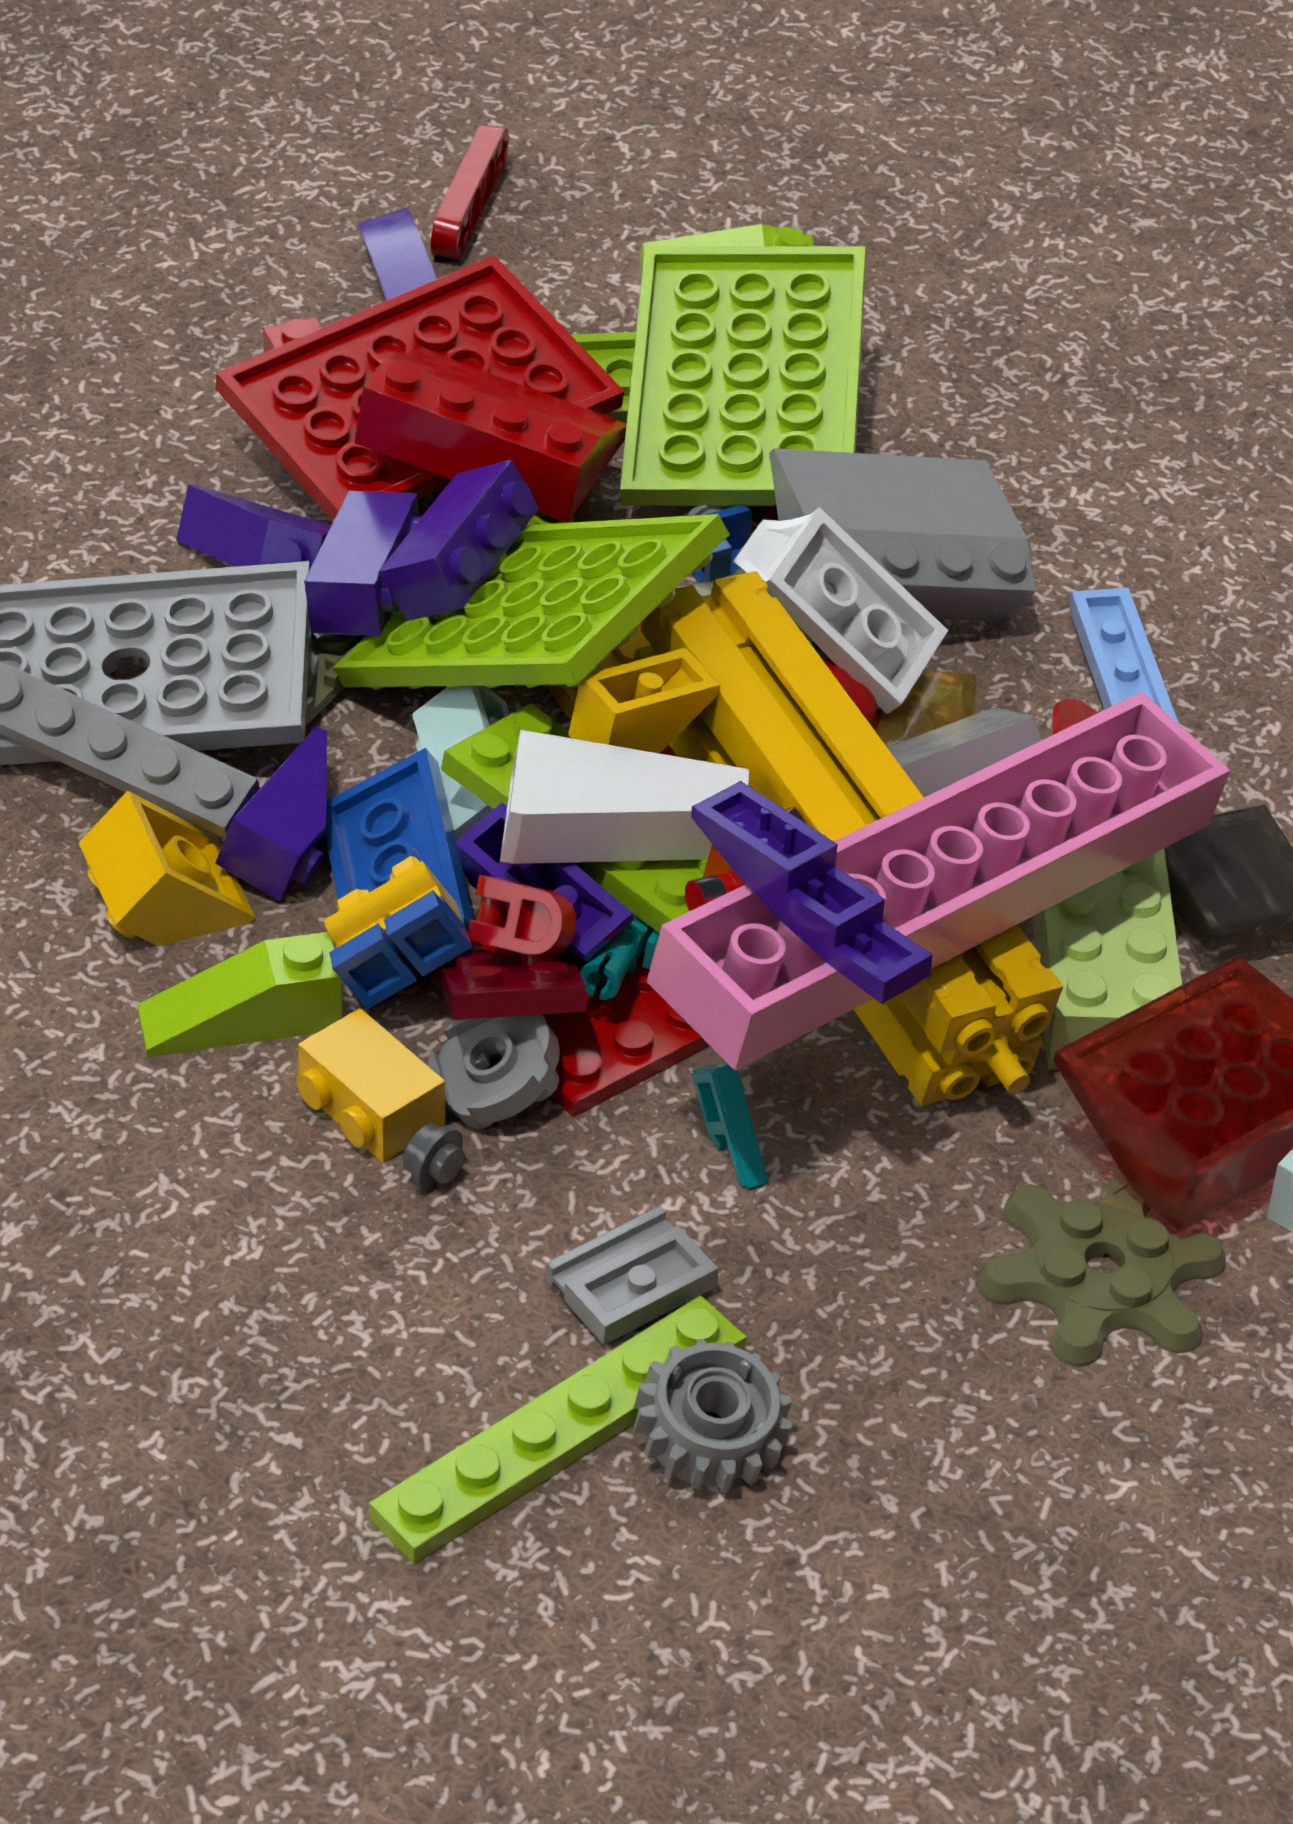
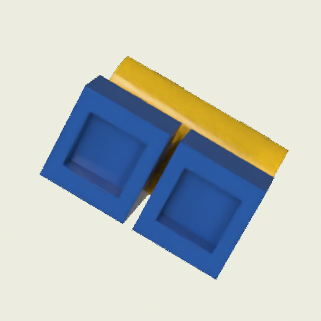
(392, 930)

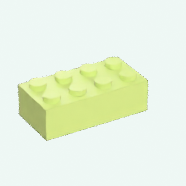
(1109, 950)

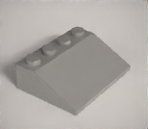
(924, 519)

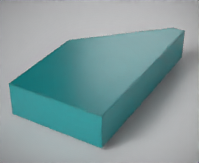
(730, 1121)

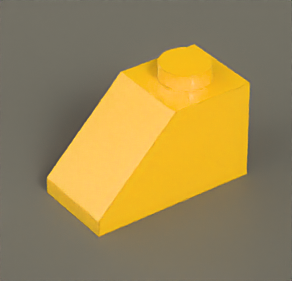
(642, 701)

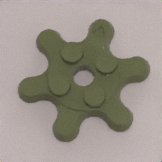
(1096, 1302)

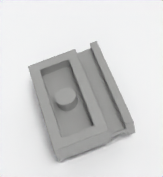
(632, 1275)

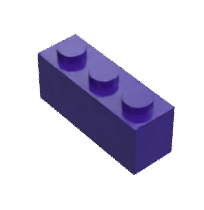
(459, 540)
(344, 580)

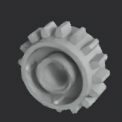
(705, 1447)

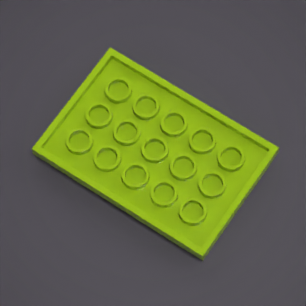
(740, 360)
(544, 609)

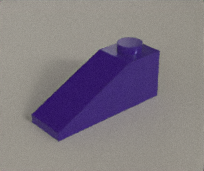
(246, 531)
(280, 827)
(597, 911)

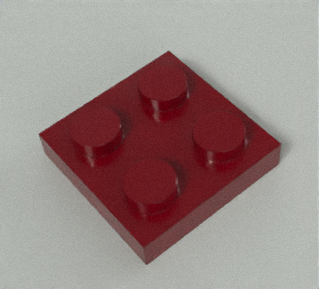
(509, 986)

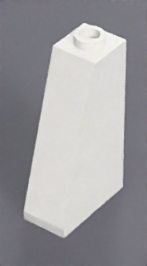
(606, 802)

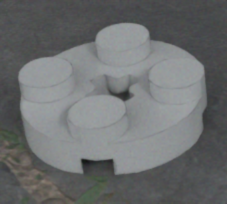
(517, 1081)

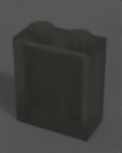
(1233, 888)

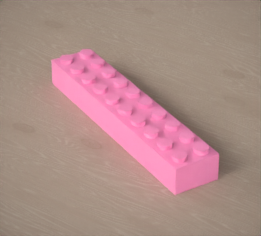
(949, 872)

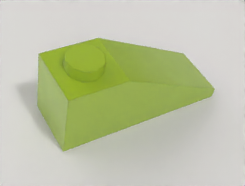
(255, 996)

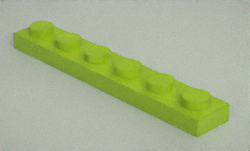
(537, 1437)

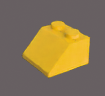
(161, 874)

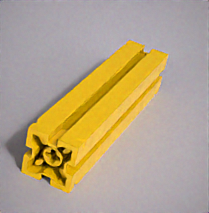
(818, 753)

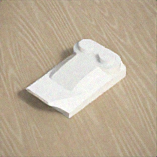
(845, 603)

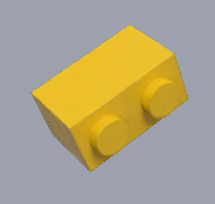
(369, 1084)

